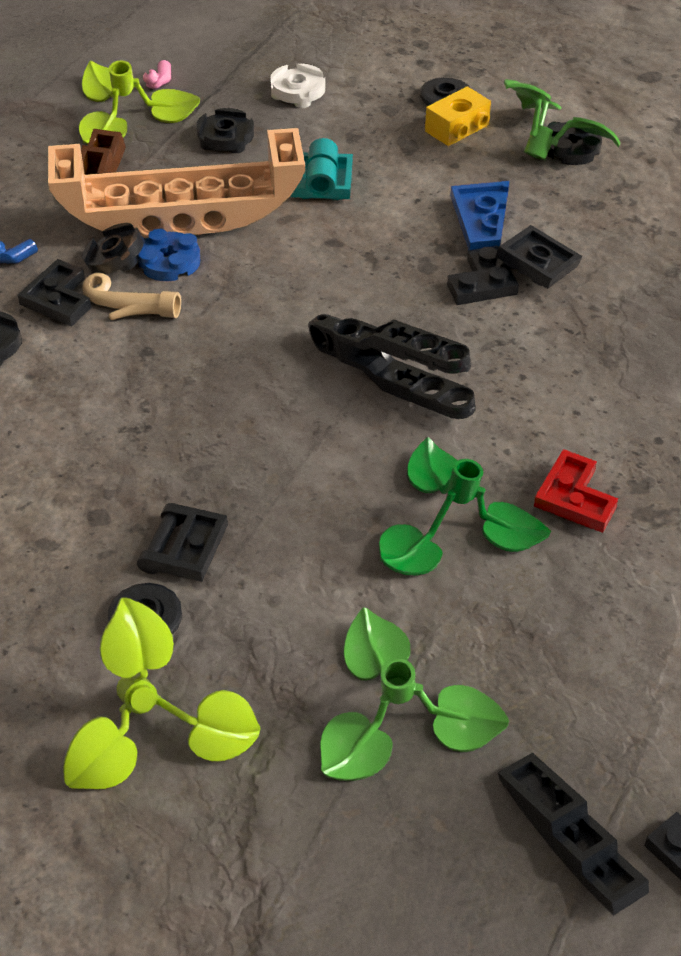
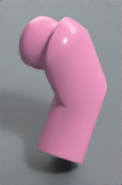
(156, 80)

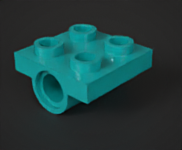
(325, 173)

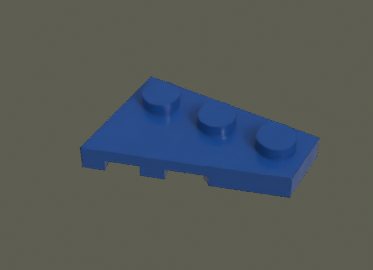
(481, 212)

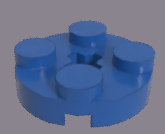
(182, 252)

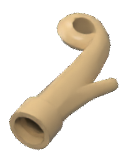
(129, 304)

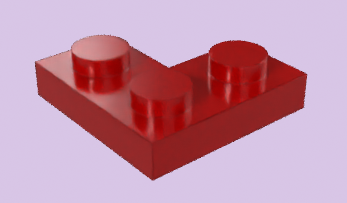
(568, 496)

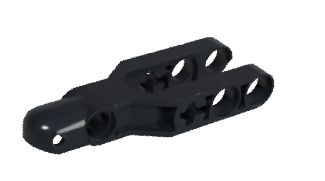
(371, 351)

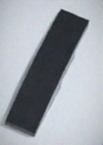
(573, 834)

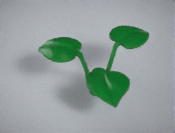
(431, 470)

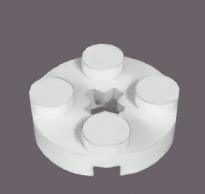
(297, 85)

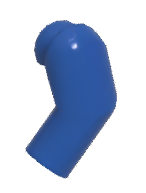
(17, 253)

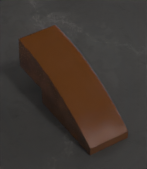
(103, 152)

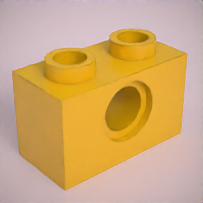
(457, 116)

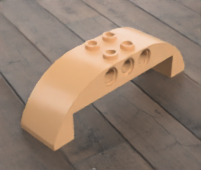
(179, 198)

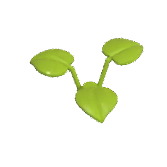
(118, 79)
(128, 647)

